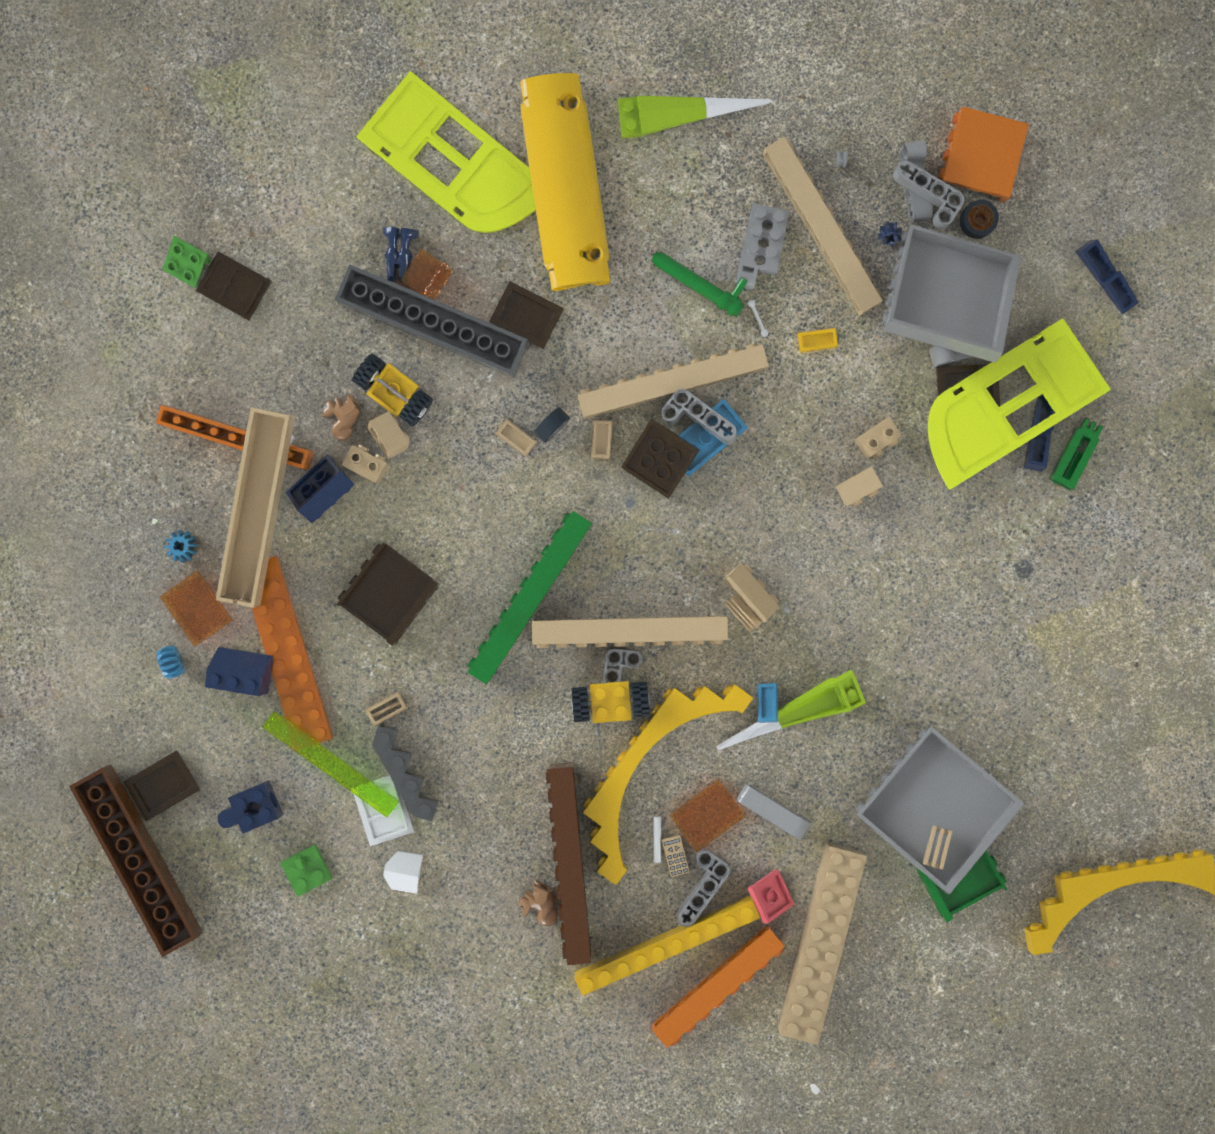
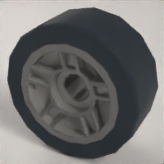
(552, 424)

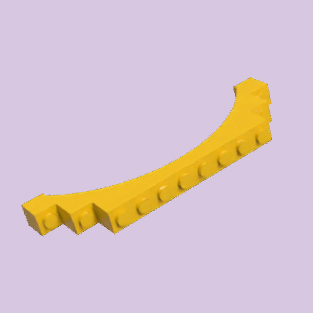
(606, 802)
(1082, 887)

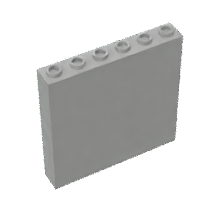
(952, 293)
(939, 789)

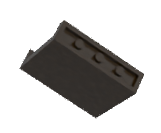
(388, 593)

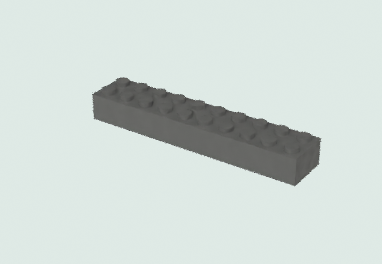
(431, 321)

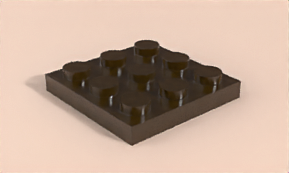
(660, 458)

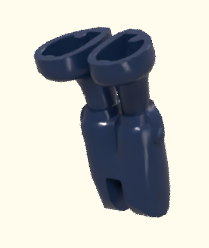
(395, 259)

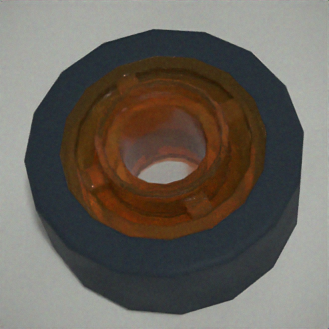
(986, 211)

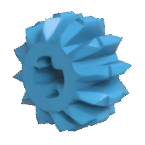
(178, 538)
(170, 662)

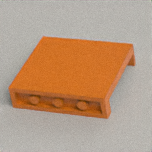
(983, 152)

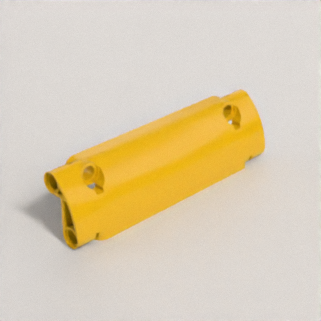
(564, 181)

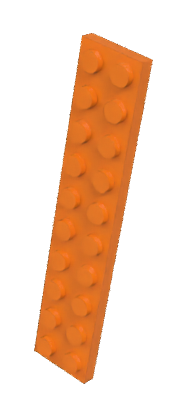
(291, 663)

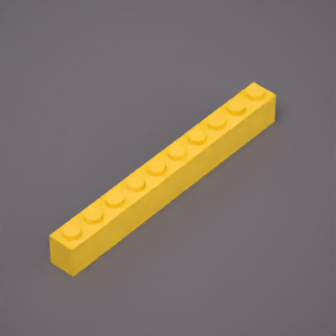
(666, 945)

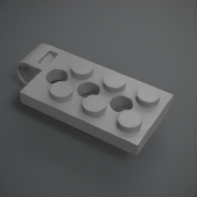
(751, 250)

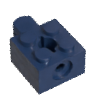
(251, 808)

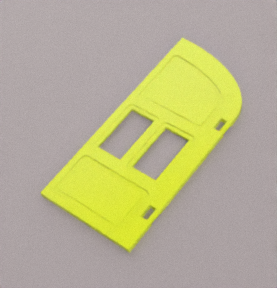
(490, 188)
(973, 432)

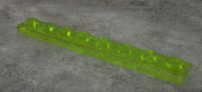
(330, 764)

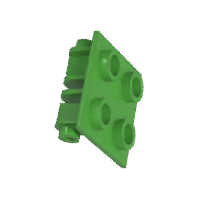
(185, 261)

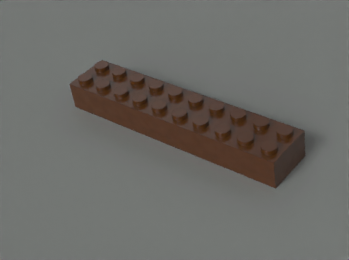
(136, 860)
(570, 863)

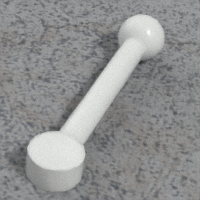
(764, 332)

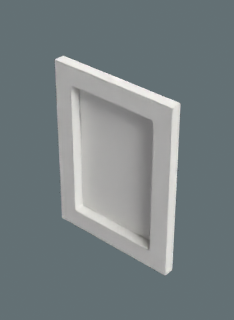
(376, 825)

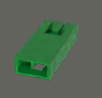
(1072, 462)

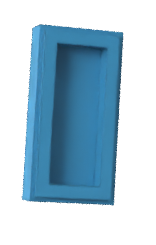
(768, 703)

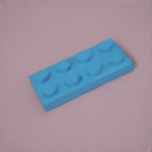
(705, 441)

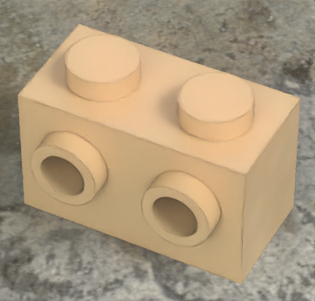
(388, 435)
(877, 438)
(365, 464)
(859, 486)

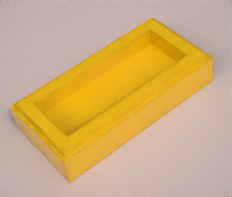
(817, 340)

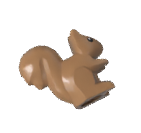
(346, 413)
(543, 901)

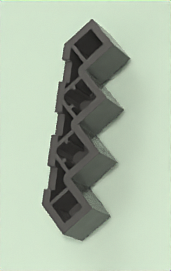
(407, 783)

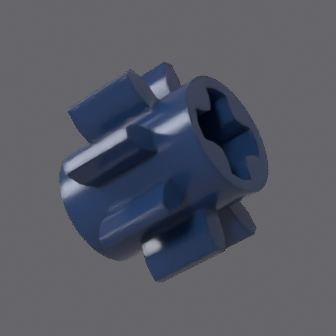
(890, 233)

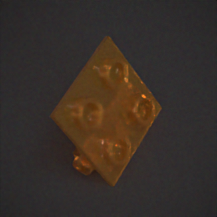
(427, 274)

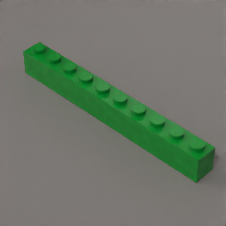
(529, 598)

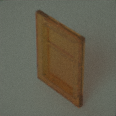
(196, 608)
(707, 815)

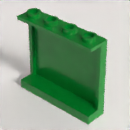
(976, 884)

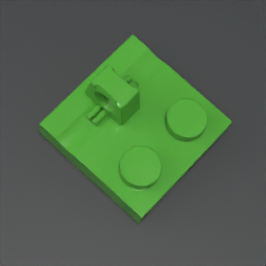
(306, 870)

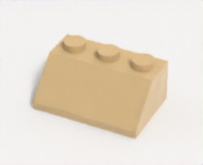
(752, 592)

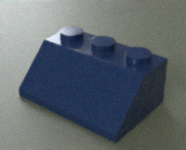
(319, 489)
(239, 671)

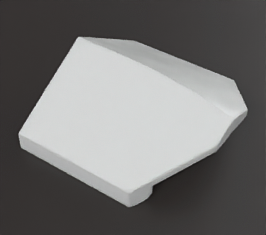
(404, 871)

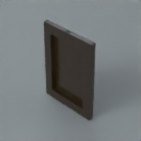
(233, 285)
(526, 314)
(952, 375)
(161, 785)

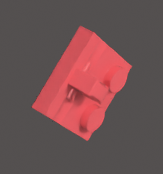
(771, 896)

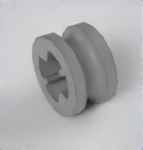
(841, 159)

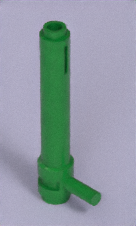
(723, 300)

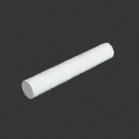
(657, 839)

